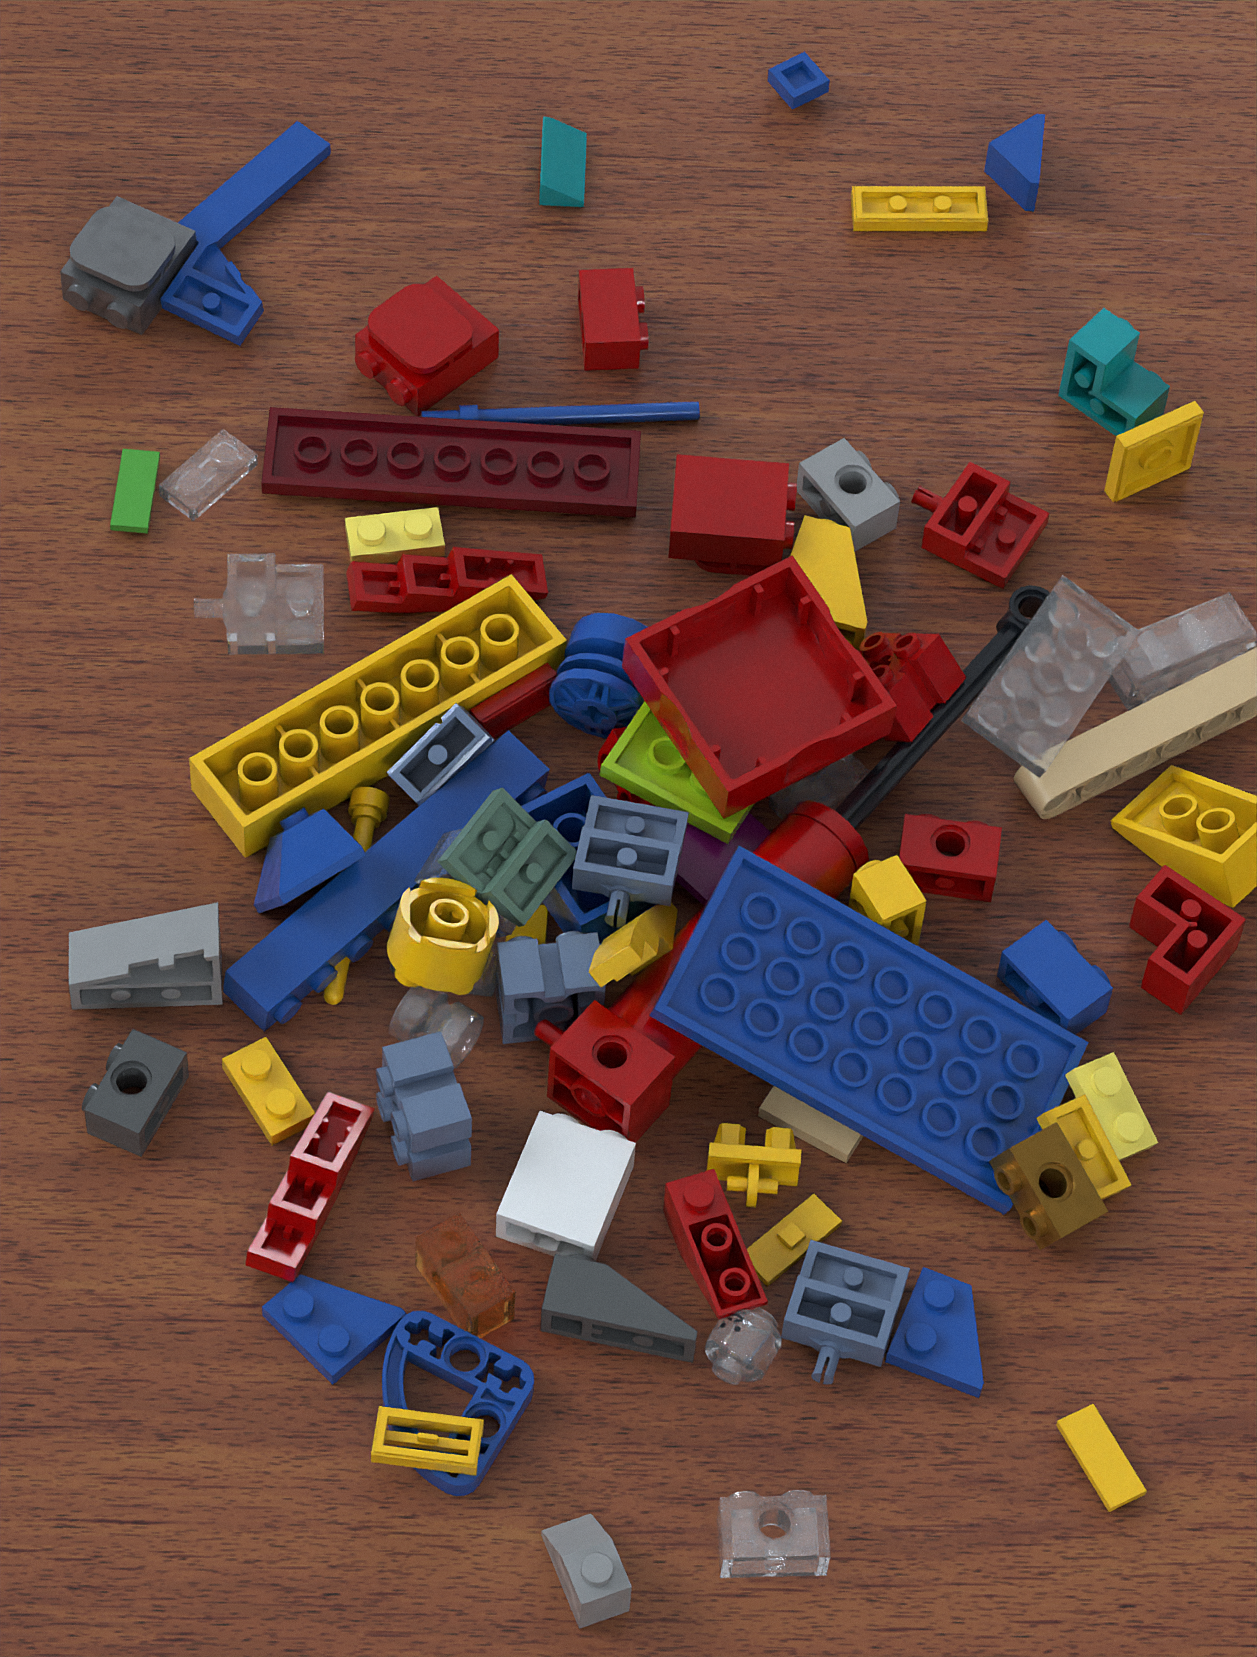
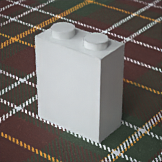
(565, 1187)

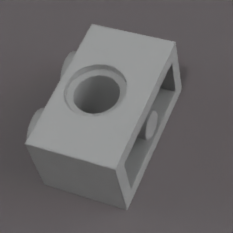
(834, 473)

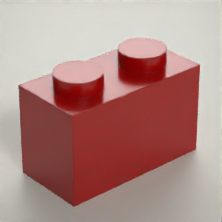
(610, 319)

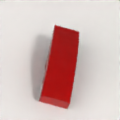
(440, 582)
(310, 1186)

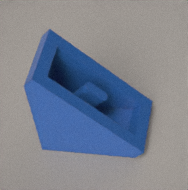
(1016, 161)

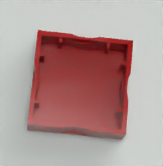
(758, 687)

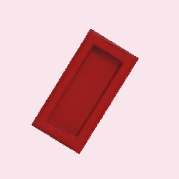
(515, 702)

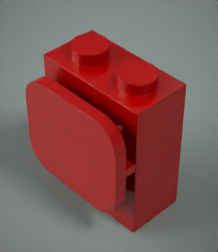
(425, 344)
(731, 513)

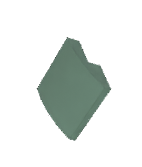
(508, 857)

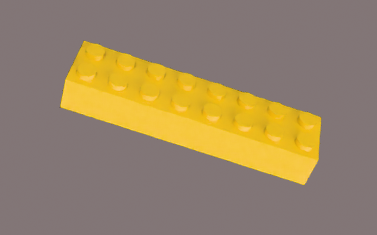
(370, 714)

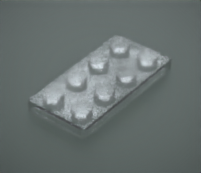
(1050, 676)

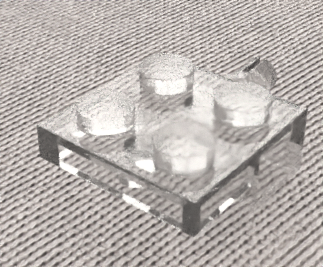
(269, 606)

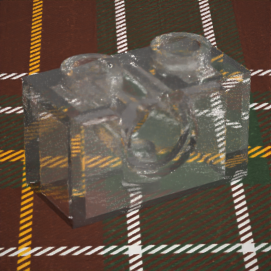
(749, 1553)

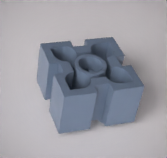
(544, 983)
(424, 1107)

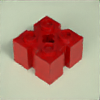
(915, 673)

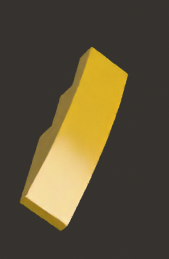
(635, 945)

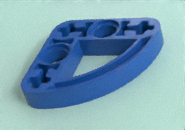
(487, 1397)

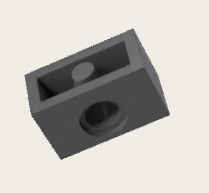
(135, 1118)

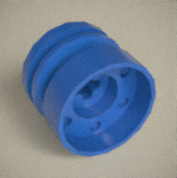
(590, 682)

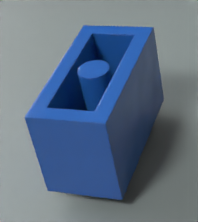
(1055, 978)

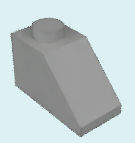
(588, 1569)

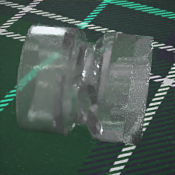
(428, 1012)

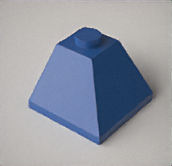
(303, 857)

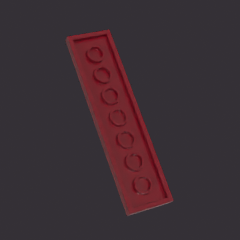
(451, 462)

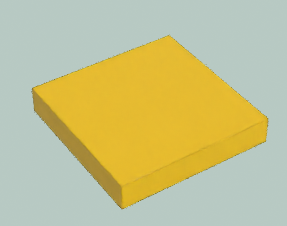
(1153, 451)

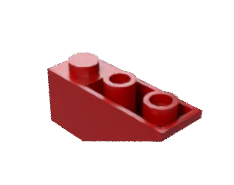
(712, 1243)

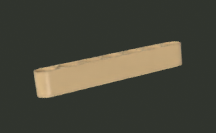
(1144, 737)

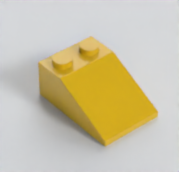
(1197, 831)

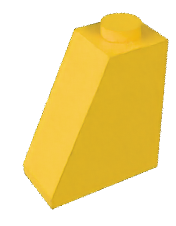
(830, 563)

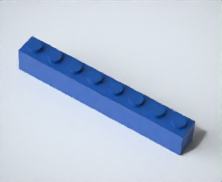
(367, 894)

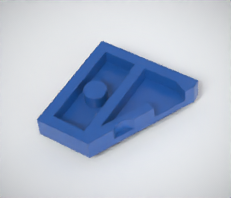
(213, 294)
(330, 1323)
(940, 1334)

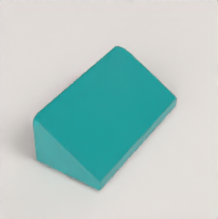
(562, 164)

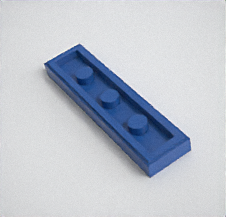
(258, 184)

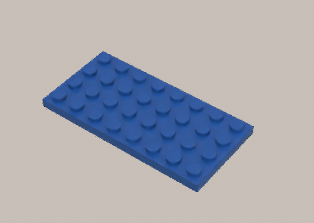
(866, 1026)

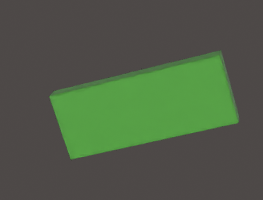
(135, 491)

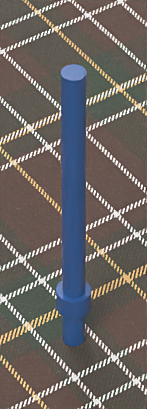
(576, 414)

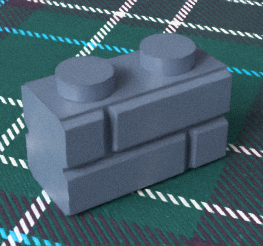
(440, 754)

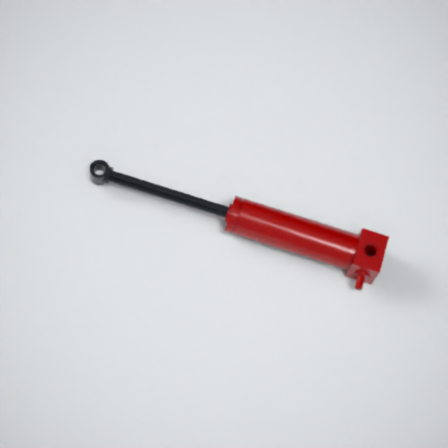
(618, 1061)

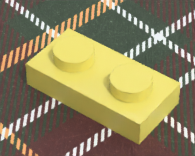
(389, 535)
(1114, 1105)

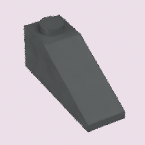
(605, 1308)

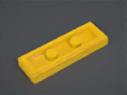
(919, 208)

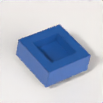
(798, 80)

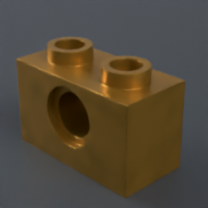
(1072, 1195)

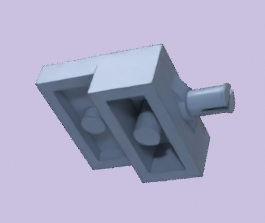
(629, 853)
(844, 1306)

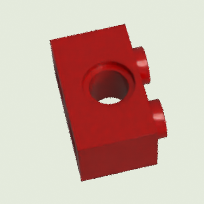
(961, 876)

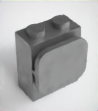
(125, 264)

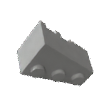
(148, 961)

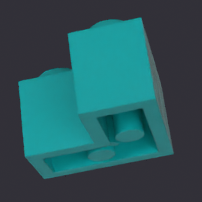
(1106, 380)

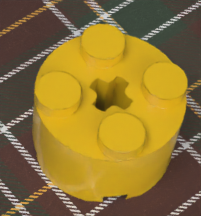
(442, 936)

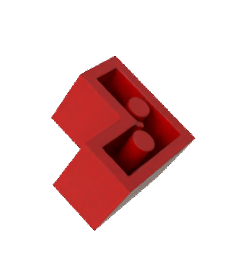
(1191, 934)

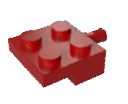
(981, 525)

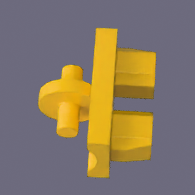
(754, 1167)

